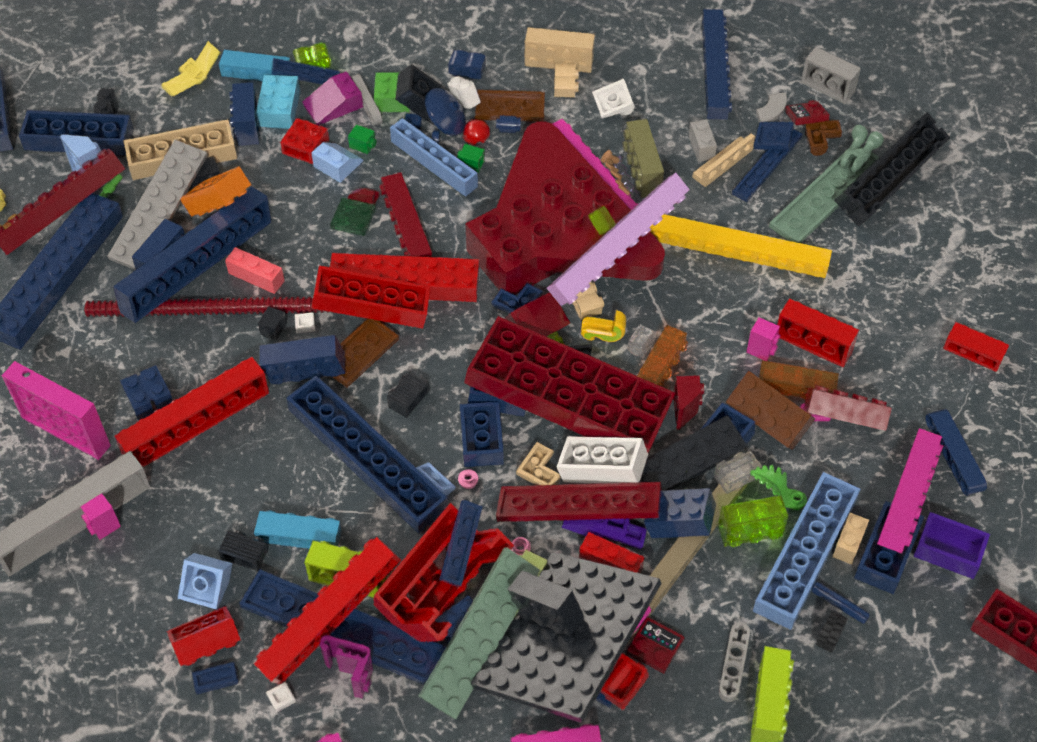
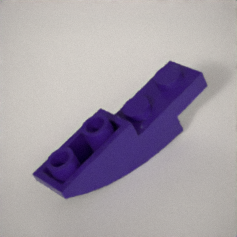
(614, 529)

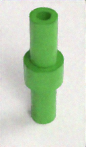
(109, 188)

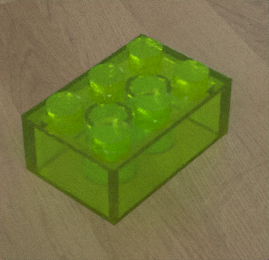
(752, 521)

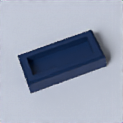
(215, 678)

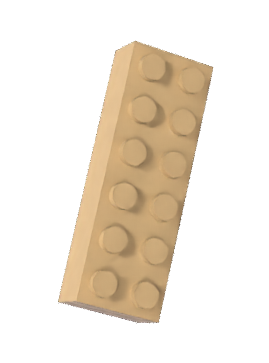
(148, 152)

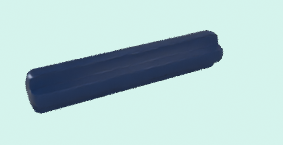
(840, 602)

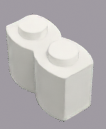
(464, 92)

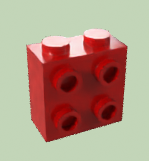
(303, 139)

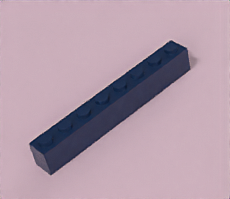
(715, 64)

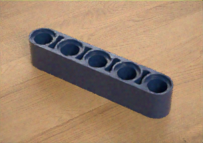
(956, 452)

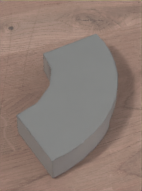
(773, 109)

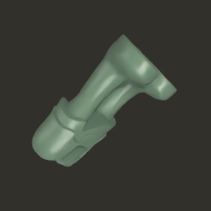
(857, 154)

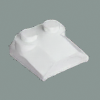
(614, 99)

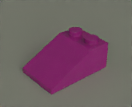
(333, 99)

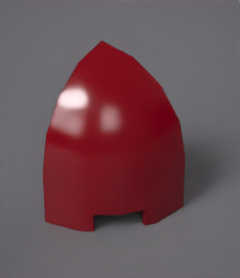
(364, 195)

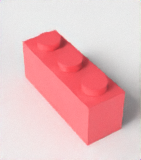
(255, 270)

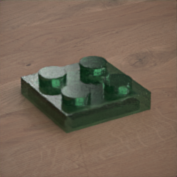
(353, 216)

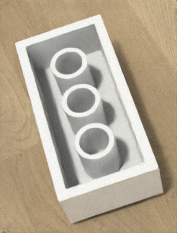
(602, 460)

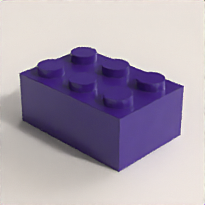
(951, 545)

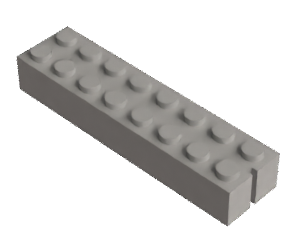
(61, 516)

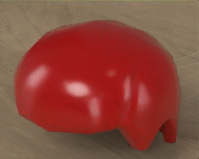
(476, 131)

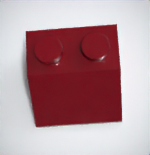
(687, 399)

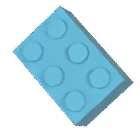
(278, 101)

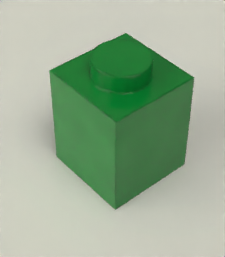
(362, 139)
(472, 157)

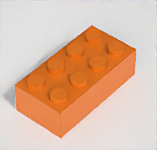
(216, 192)

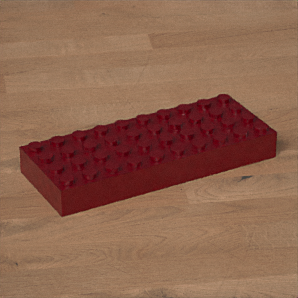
(567, 385)

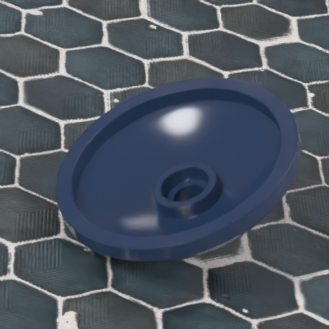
(445, 111)

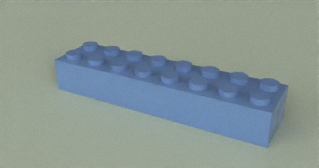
(806, 551)

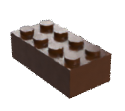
(770, 410)

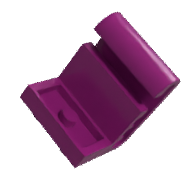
(351, 659)

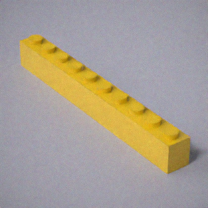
(742, 245)

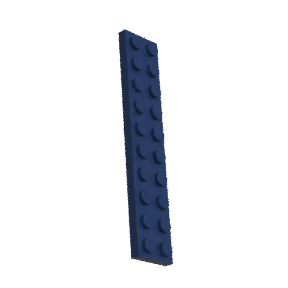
(387, 643)

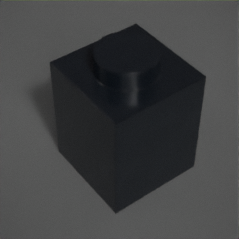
(272, 323)

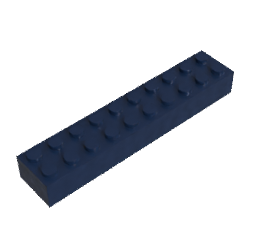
(192, 255)
(56, 268)
(367, 454)

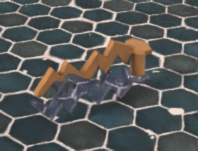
(613, 162)

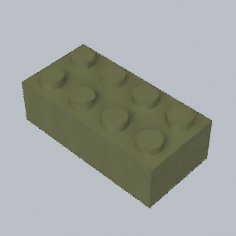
(642, 156)

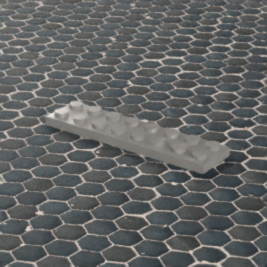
(159, 199)

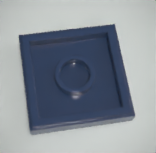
(773, 135)

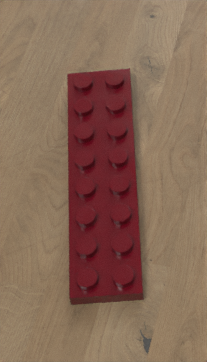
(579, 502)

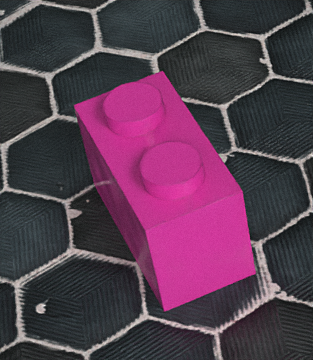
(763, 339)
(99, 517)

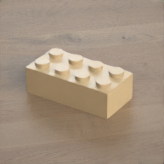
(549, 47)

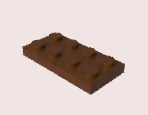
(523, 104)
(364, 348)

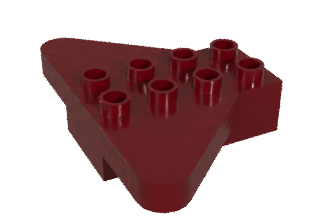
(545, 220)

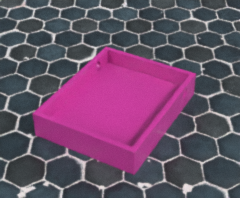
(56, 410)

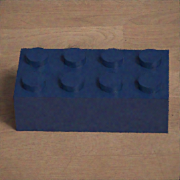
(302, 359)
(881, 565)

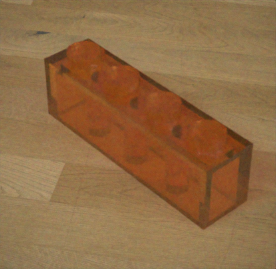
(664, 356)
(795, 380)

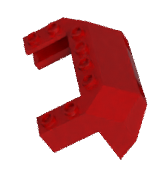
(420, 577)

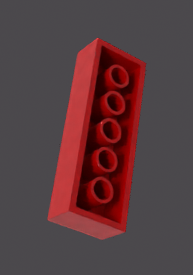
(371, 297)

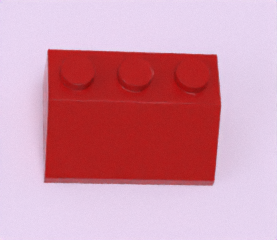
(203, 636)

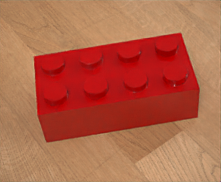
(817, 332)

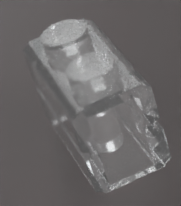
(736, 472)

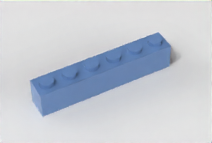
(434, 157)

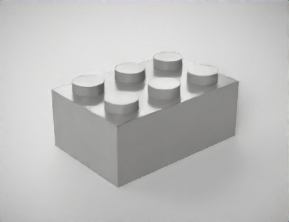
(830, 75)

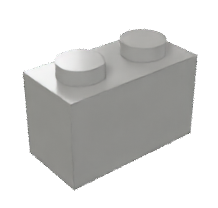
(702, 140)

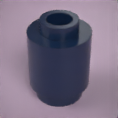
(508, 124)

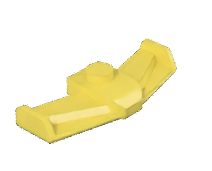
(192, 71)

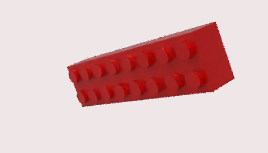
(448, 277)
(194, 412)
(327, 611)

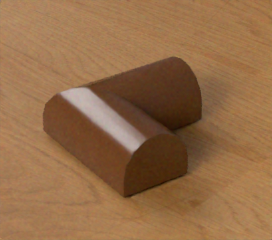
(819, 132)

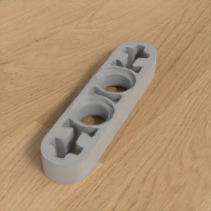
(368, 103)
(733, 661)

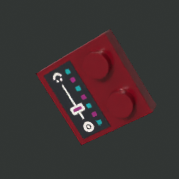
(807, 113)
(655, 645)

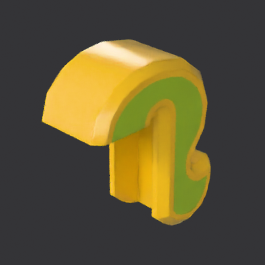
(604, 329)

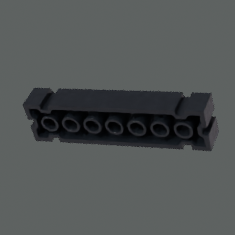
(892, 169)

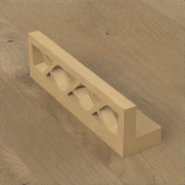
(724, 160)

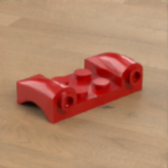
(624, 681)

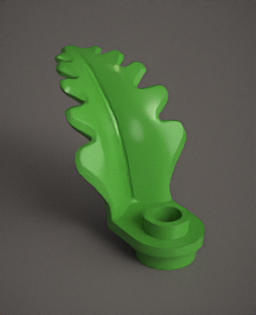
(779, 486)

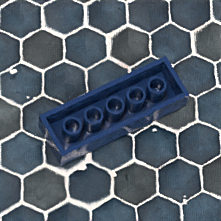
(43, 130)

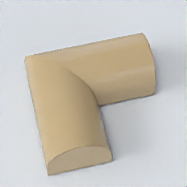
(534, 467)

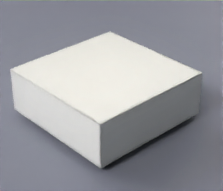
(304, 322)
(280, 697)

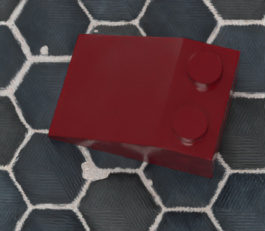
(540, 315)

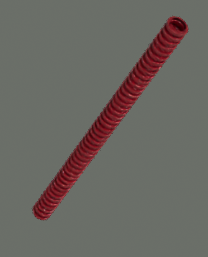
(209, 306)

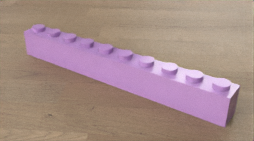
(616, 240)

